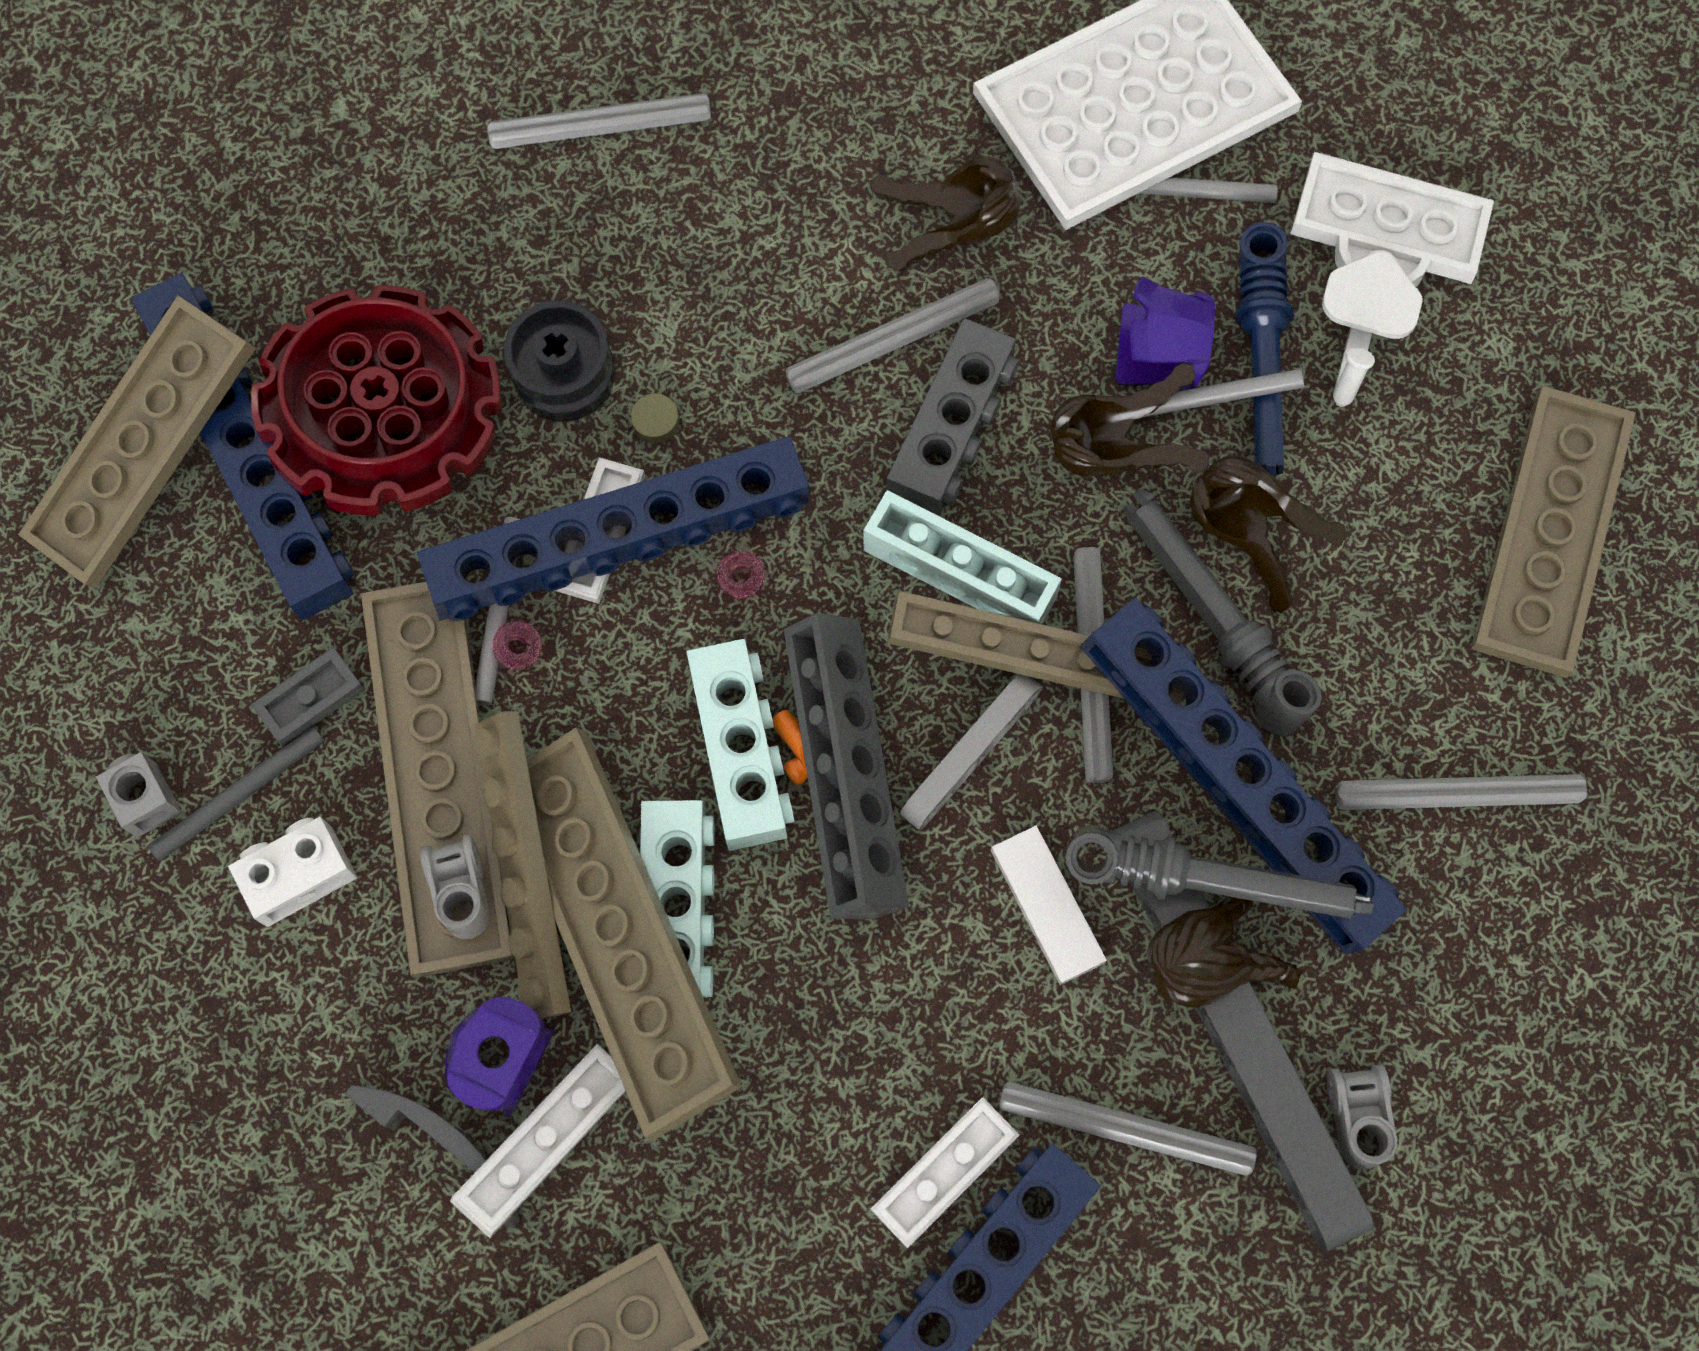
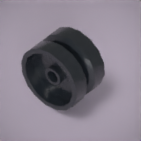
(559, 360)

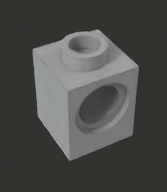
(148, 811)

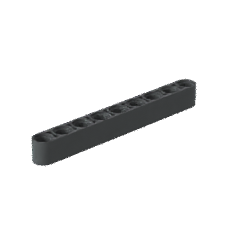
(1268, 1084)

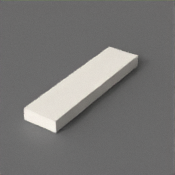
(540, 1142)

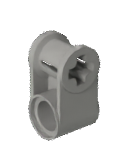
(454, 877)
(1362, 1111)

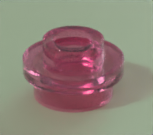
(737, 561)
(517, 631)

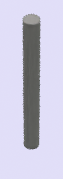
(235, 793)

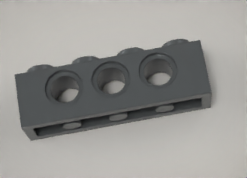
(972, 352)

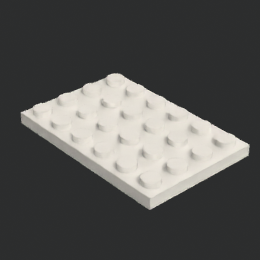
(1134, 101)

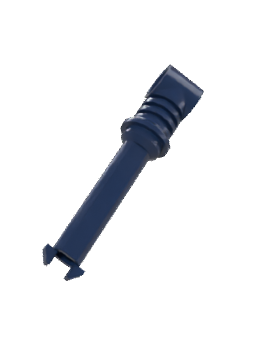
(1264, 316)

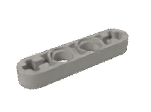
(970, 751)

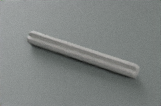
(599, 120)
(892, 335)
(1094, 705)
(1460, 792)
(1128, 1128)

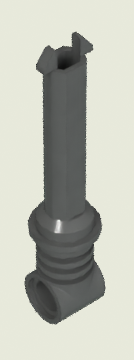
(1282, 695)
(1171, 869)

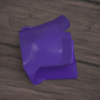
(1163, 334)
(501, 1086)

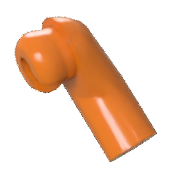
(788, 729)

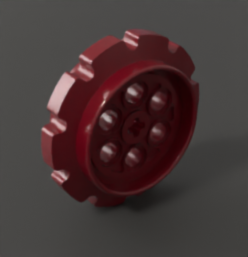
(376, 400)

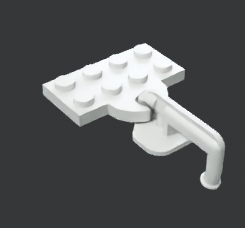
(1384, 242)

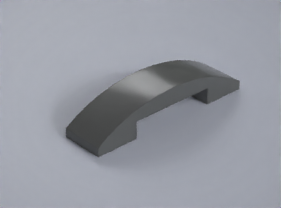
(391, 1111)

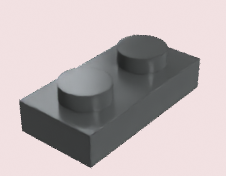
(307, 697)

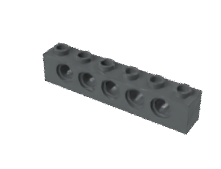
(845, 768)

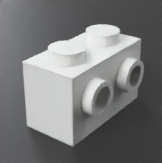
(292, 870)

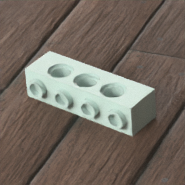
(958, 561)
(713, 672)
(686, 824)

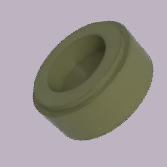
(655, 418)

